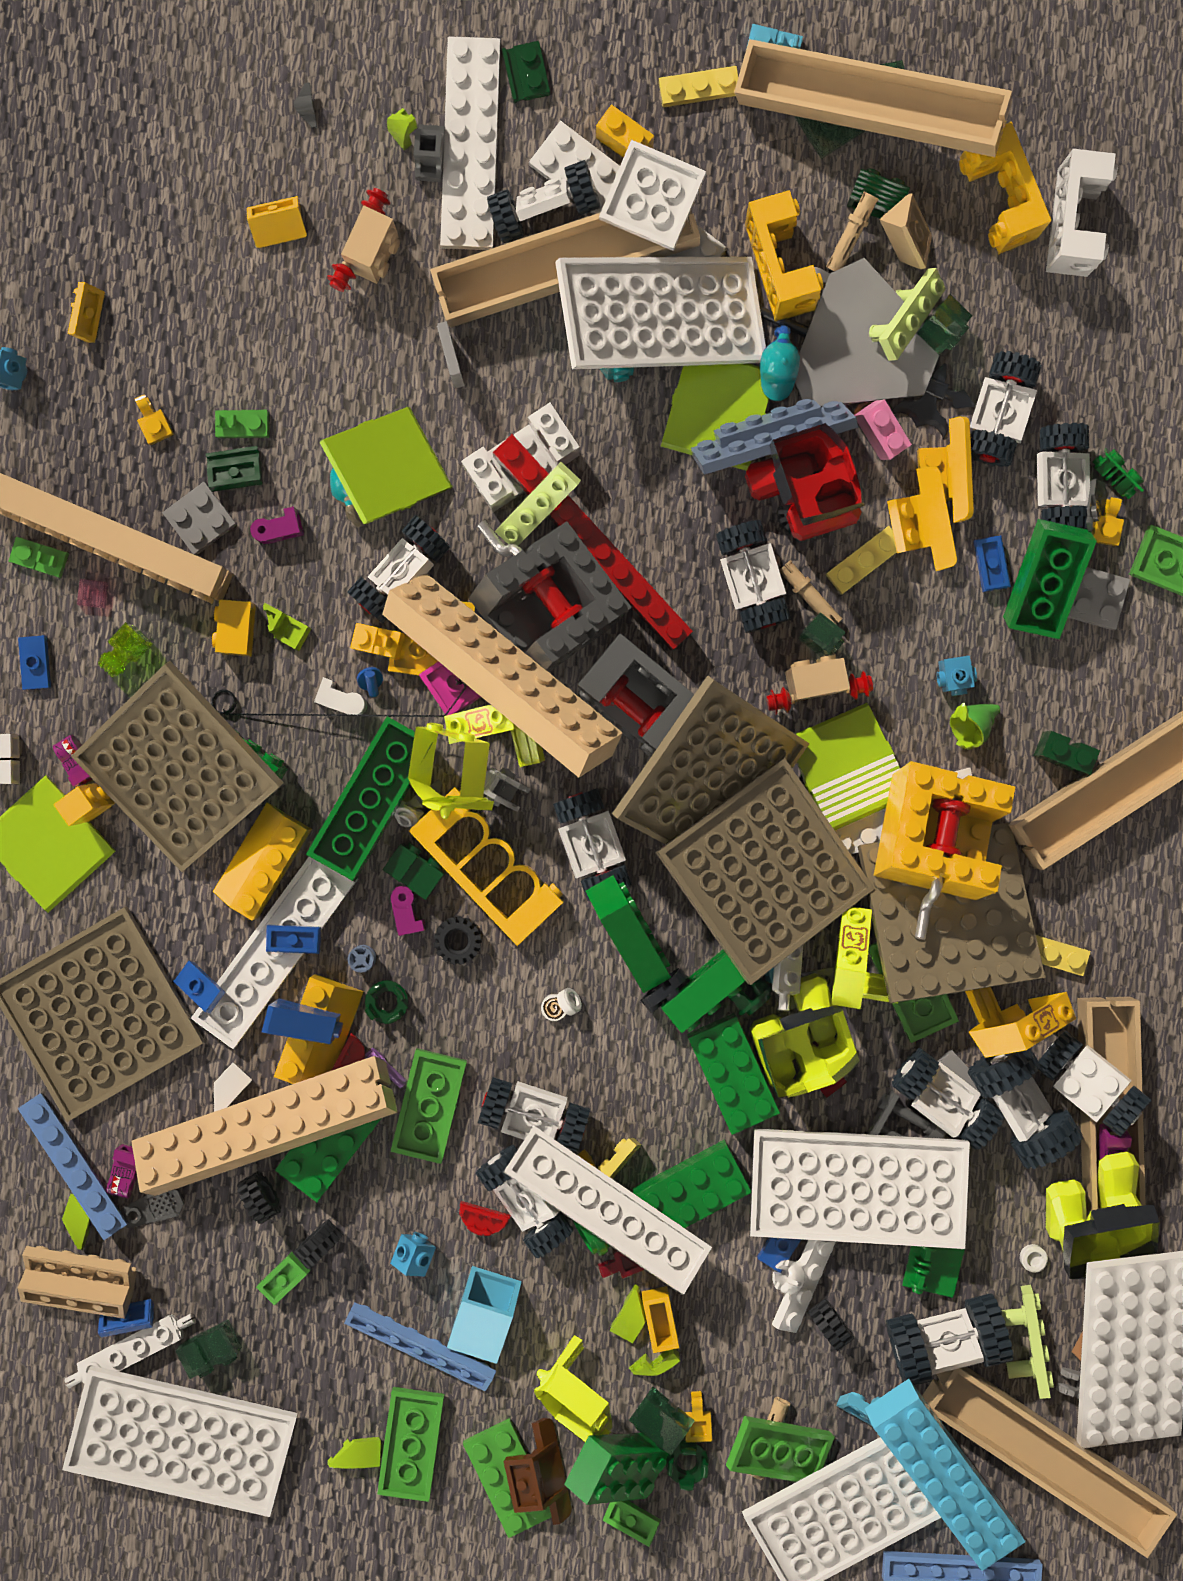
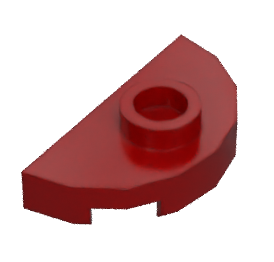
(352, 1052)
(482, 1220)

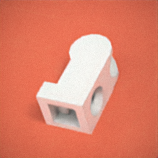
(347, 703)

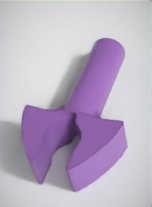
(394, 1075)

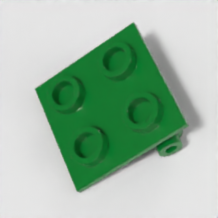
(1132, 477)
(933, 1270)

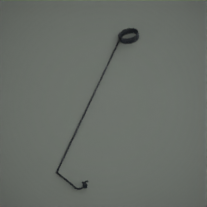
(228, 712)

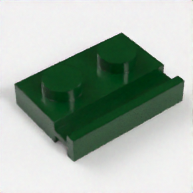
(526, 72)
(234, 468)

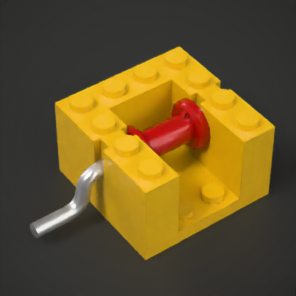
(940, 834)

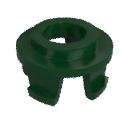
(749, 1006)
(373, 1010)
(688, 1478)

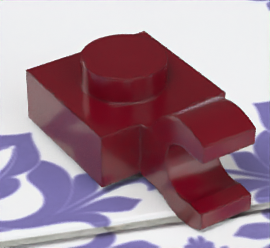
(620, 1263)

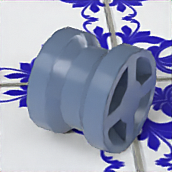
(358, 961)

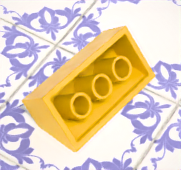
(261, 861)
(307, 1058)

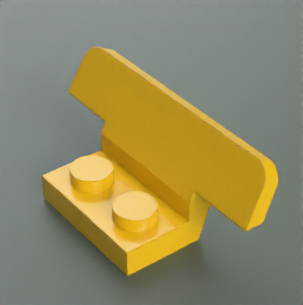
(955, 468)
(924, 520)

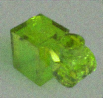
(128, 646)

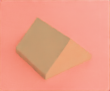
(908, 232)

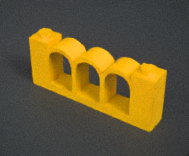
(524, 919)

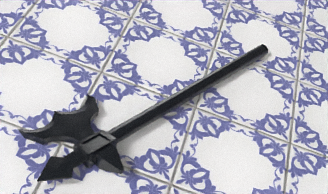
(922, 410)

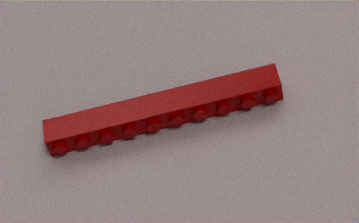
(631, 584)

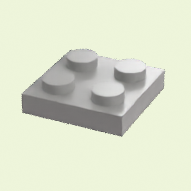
(199, 518)
(1100, 599)

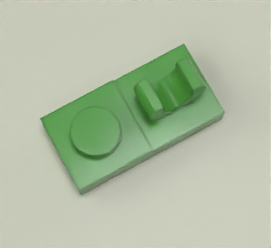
(241, 423)
(38, 557)
(282, 1278)
(632, 1521)

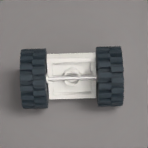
(1038, 1130)
(950, 1340)

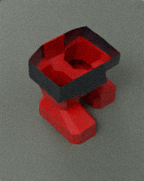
(810, 469)

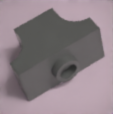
(429, 152)

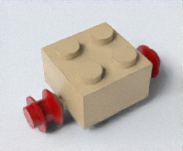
(368, 245)
(817, 680)

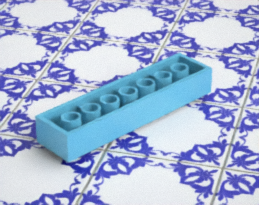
(944, 1474)

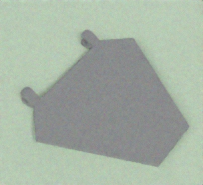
(838, 353)

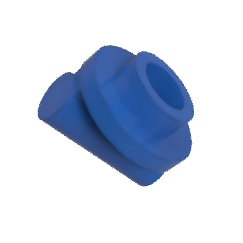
(370, 680)

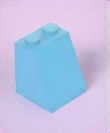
(484, 1314)

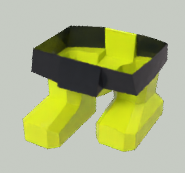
(792, 1038)
(1113, 1232)

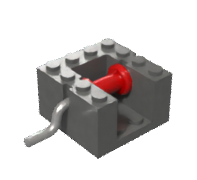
(570, 598)
(634, 693)

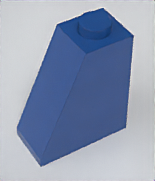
(302, 1022)

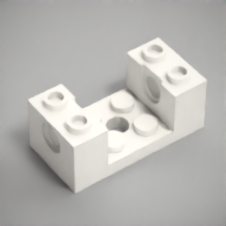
(1078, 177)
(543, 438)

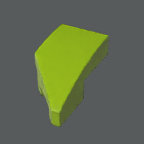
(286, 628)
(76, 1222)
(631, 1317)
(661, 1364)
(358, 1454)

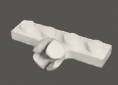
(799, 1283)

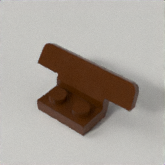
(539, 1477)

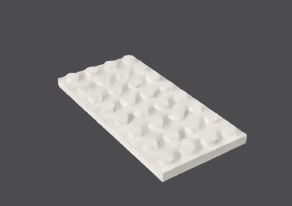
(660, 311)
(859, 1188)
(1132, 1350)
(179, 1441)
(839, 1515)

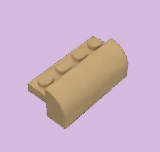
(77, 1282)

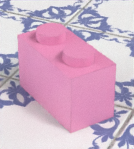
(882, 430)

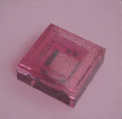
(92, 593)

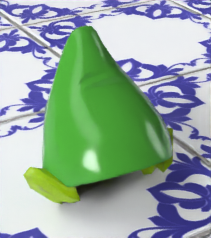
(973, 724)

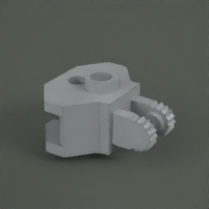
(502, 787)

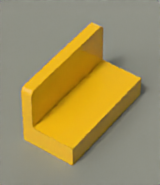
(276, 222)

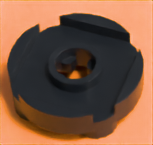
(665, 990)

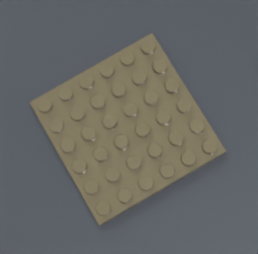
(704, 761)
(176, 767)
(765, 871)
(966, 939)
(97, 1014)

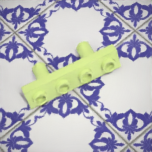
(915, 309)
(538, 505)
(1036, 1365)

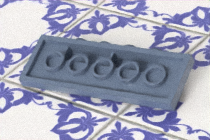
(751, 438)

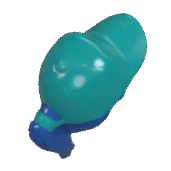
(779, 366)

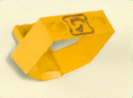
(1011, 1029)

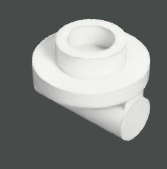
(408, 816)

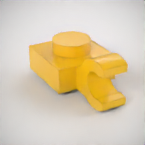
(154, 423)
(1109, 527)
(701, 1429)

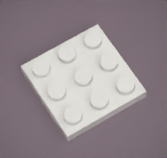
(652, 195)

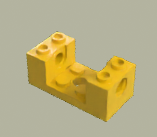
(1027, 210)
(767, 223)

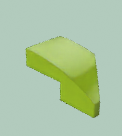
(400, 127)

